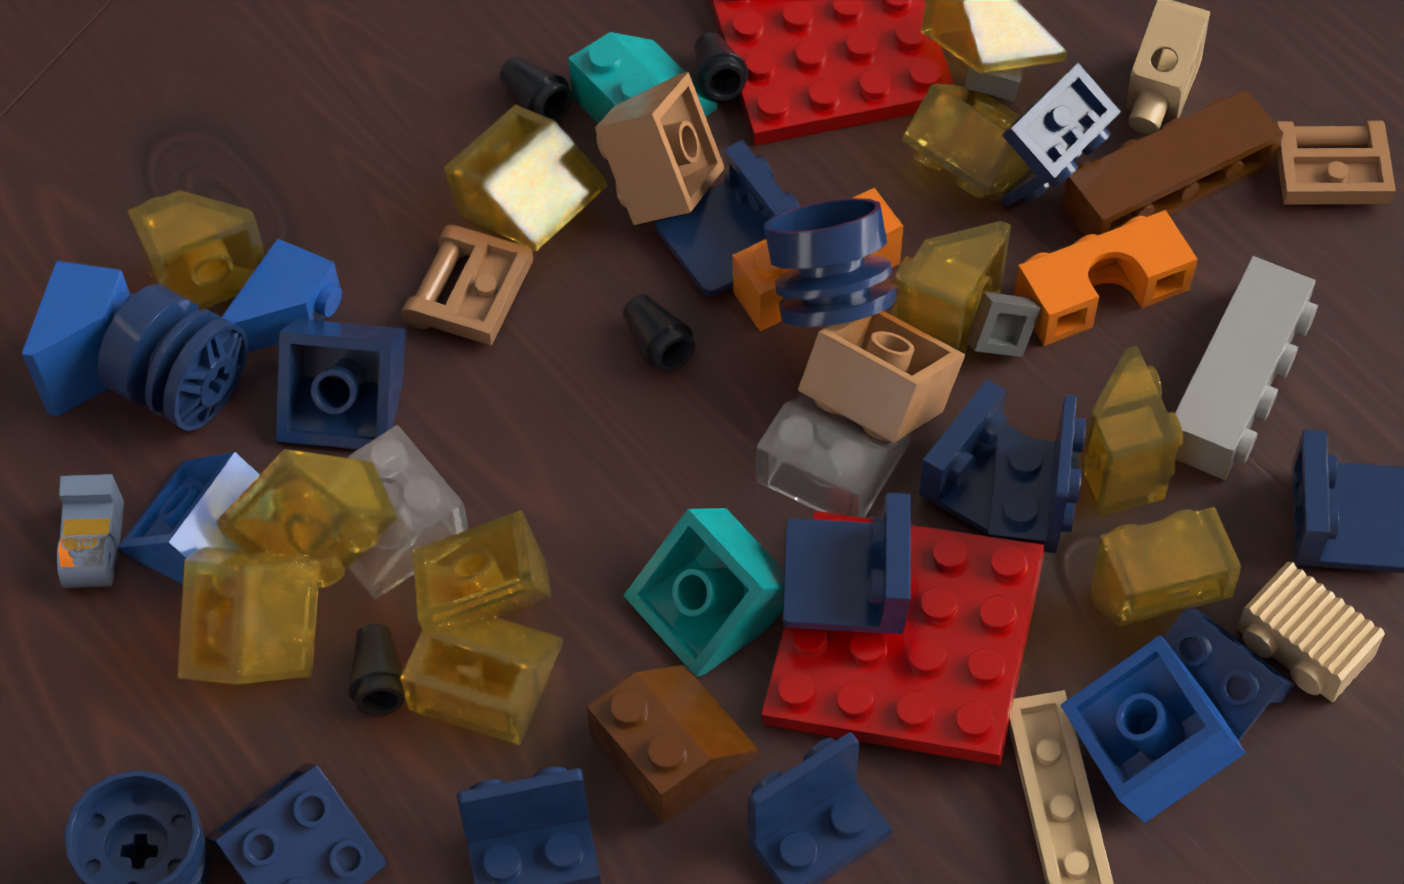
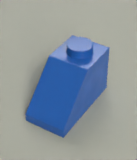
(284, 288)

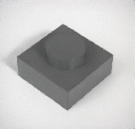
(997, 83)
(1003, 324)

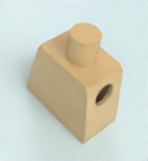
(1166, 64)

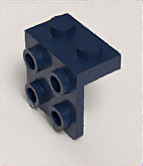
(726, 220)

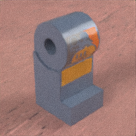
(89, 530)

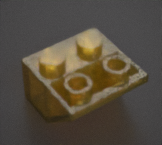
(523, 178)
(1130, 439)
(1164, 567)
(247, 616)
(480, 675)

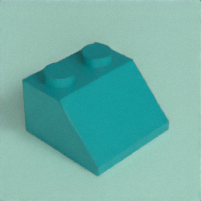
(619, 69)
(708, 589)

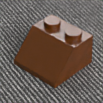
(668, 737)

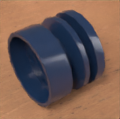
(830, 262)
(172, 357)
(131, 818)

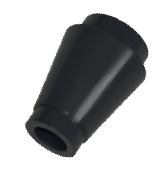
(718, 67)
(537, 88)
(659, 334)
(376, 672)

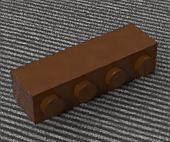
(1174, 165)

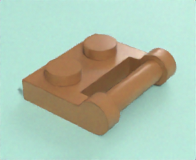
(1335, 173)
(482, 291)

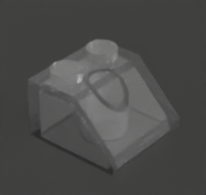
(824, 459)
(422, 502)

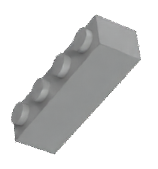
(1241, 365)

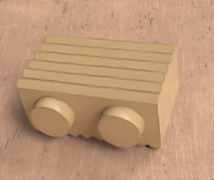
(1309, 632)

